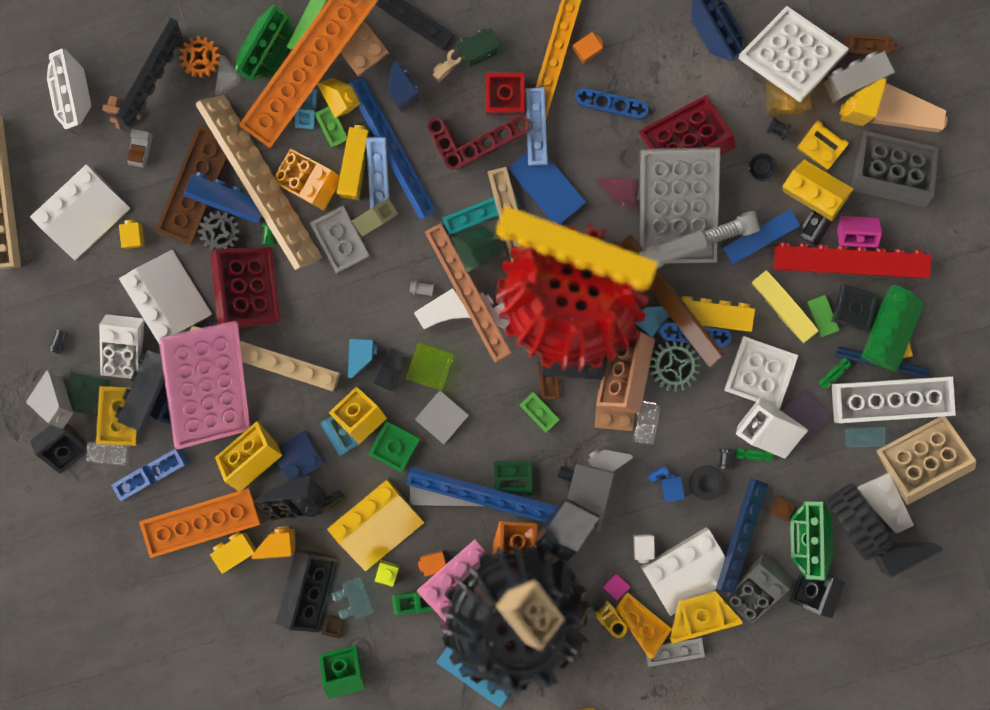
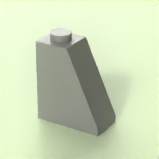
(51, 400)

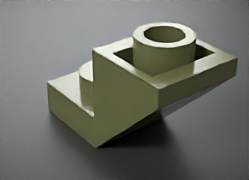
(374, 217)

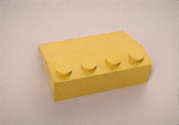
(376, 525)

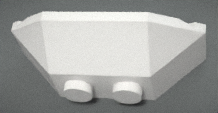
(68, 89)

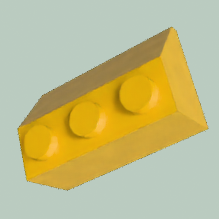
(863, 105)
(817, 189)
(247, 457)

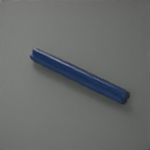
(903, 368)

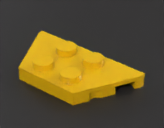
(702, 616)

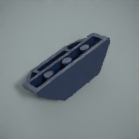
(718, 28)

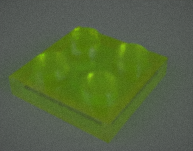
(430, 366)

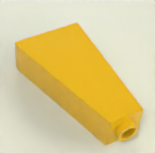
(353, 163)

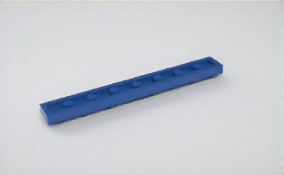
(395, 154)
(479, 494)

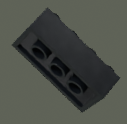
(307, 591)

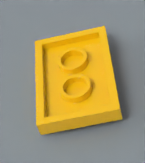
(109, 430)

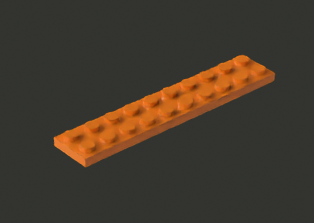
(304, 68)

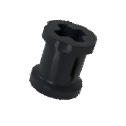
(778, 128)
(726, 458)

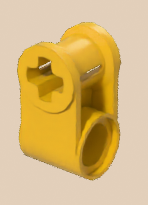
(610, 618)

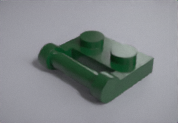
(513, 471)

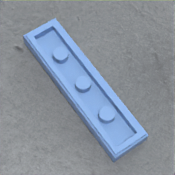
(537, 136)
(377, 170)

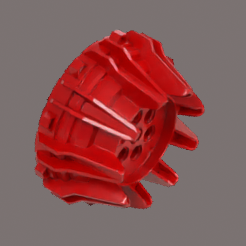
(566, 333)

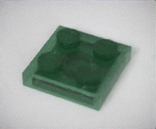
(84, 392)

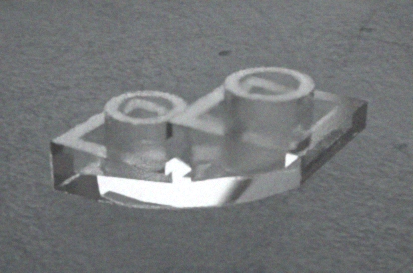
(647, 423)
(107, 453)

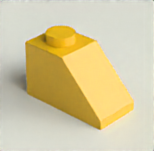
(339, 96)

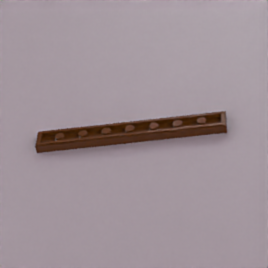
(679, 311)

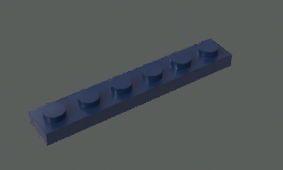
(742, 536)

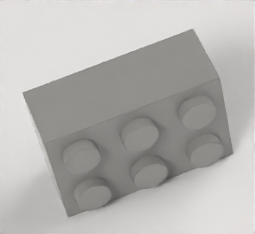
(858, 76)

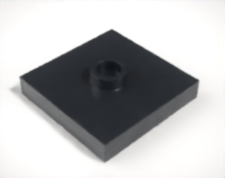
(854, 308)

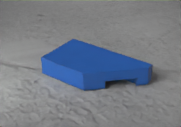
(657, 473)

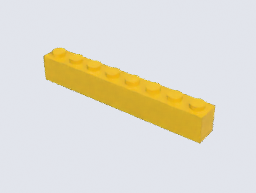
(576, 248)

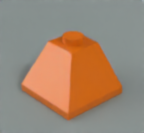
(514, 534)

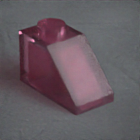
(619, 190)

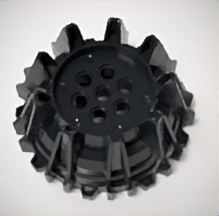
(474, 620)

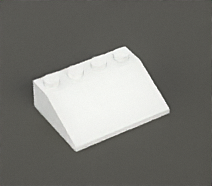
(80, 212)
(165, 296)
(686, 569)

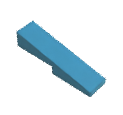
(499, 696)

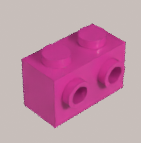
(859, 231)

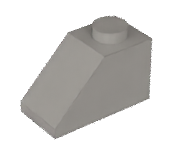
(608, 459)

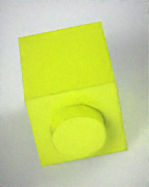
(387, 573)

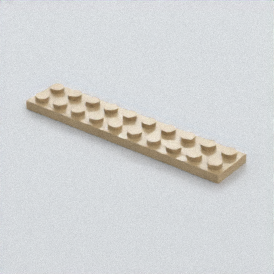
(259, 181)

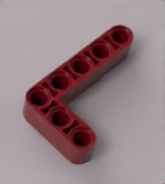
(478, 143)

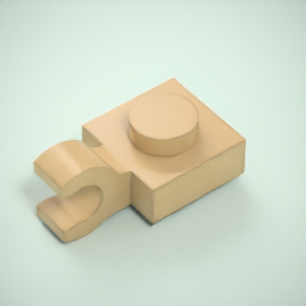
(444, 69)

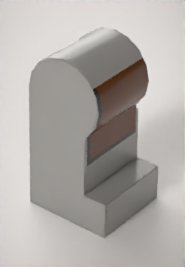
(139, 148)

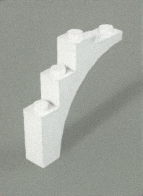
(451, 307)

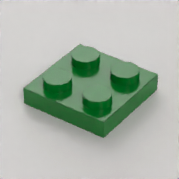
(394, 446)

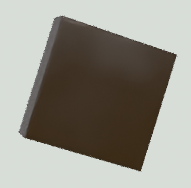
(333, 626)

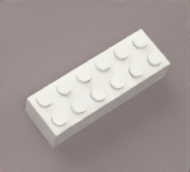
(893, 399)

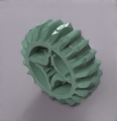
(671, 356)

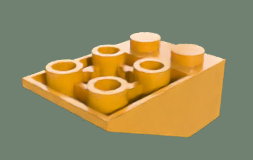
(307, 179)

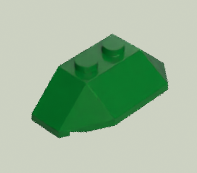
(265, 45)
(812, 540)

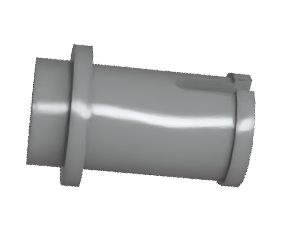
(421, 288)

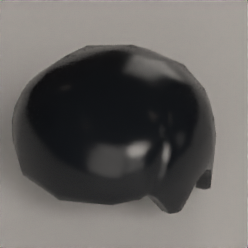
(762, 167)

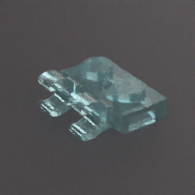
(357, 598)

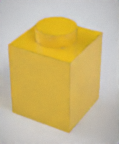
(131, 235)

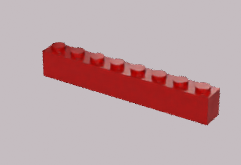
(851, 261)

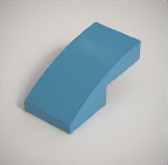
(305, 115)

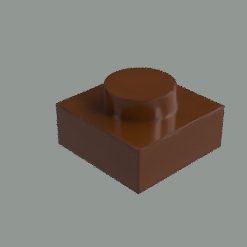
(782, 509)

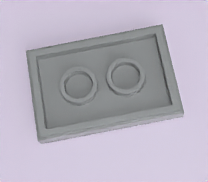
(340, 239)

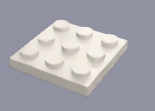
(761, 372)

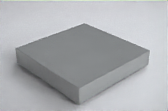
(441, 417)

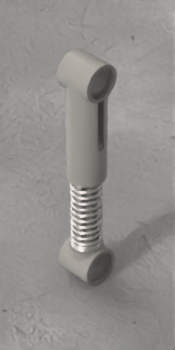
(744, 224)

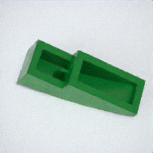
(409, 603)

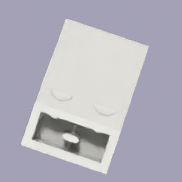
(120, 345)
(770, 429)

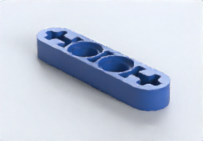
(612, 100)
(678, 337)

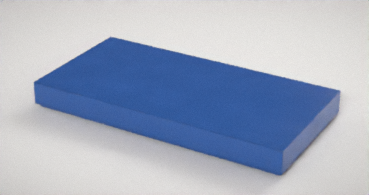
(547, 188)

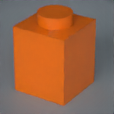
(588, 47)
(432, 562)

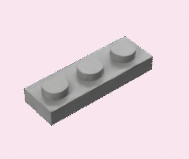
(678, 652)

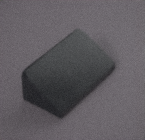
(814, 228)

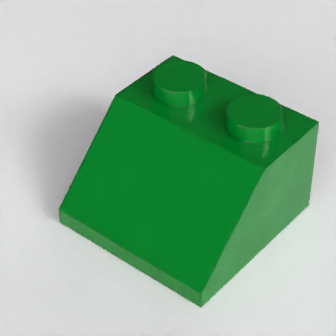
(341, 672)

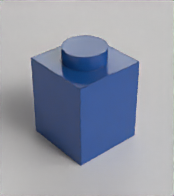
(672, 487)

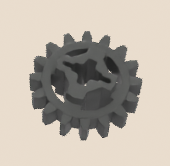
(222, 224)

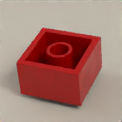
(504, 93)

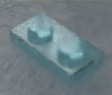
(865, 437)

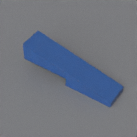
(769, 232)
(150, 473)

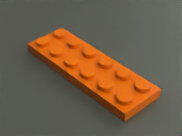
(199, 522)

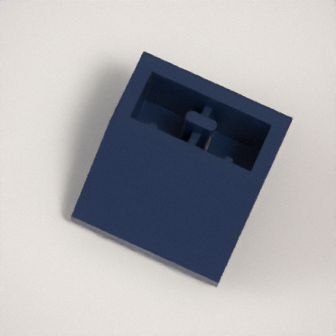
(401, 90)

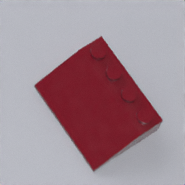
(690, 127)
(245, 286)

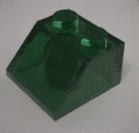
(479, 47)
(478, 248)

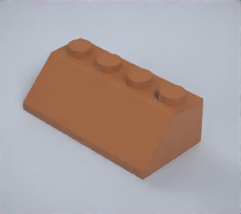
(626, 376)

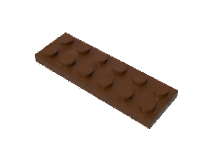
(182, 214)

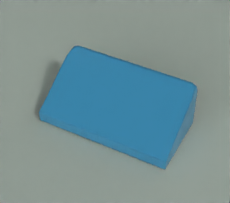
(338, 436)

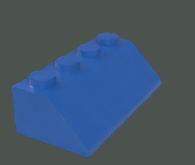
(222, 197)

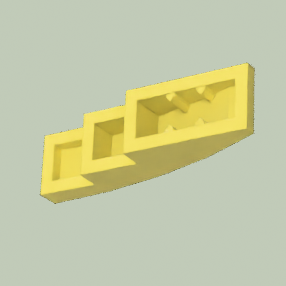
(785, 306)

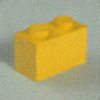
(233, 552)

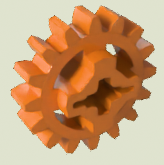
(205, 51)

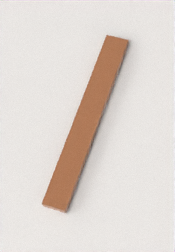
(468, 293)

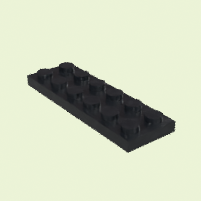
(148, 76)

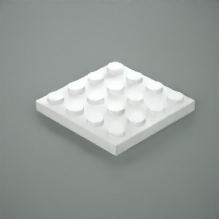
(793, 53)

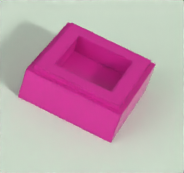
(616, 586)

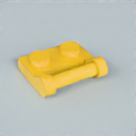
(818, 150)

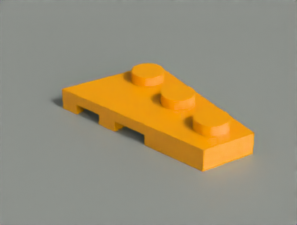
(643, 624)

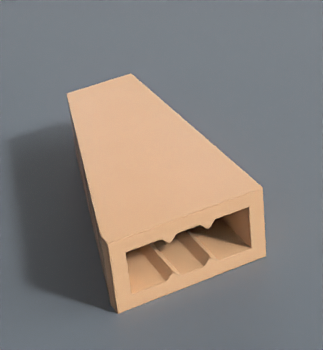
(908, 111)

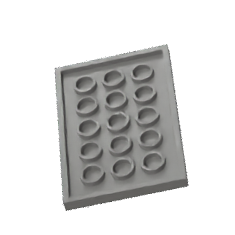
(679, 197)

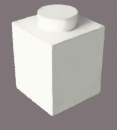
(643, 547)

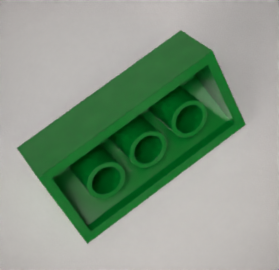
(892, 328)

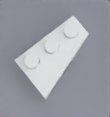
(886, 502)

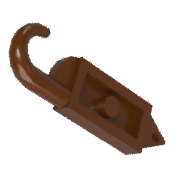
(867, 44)

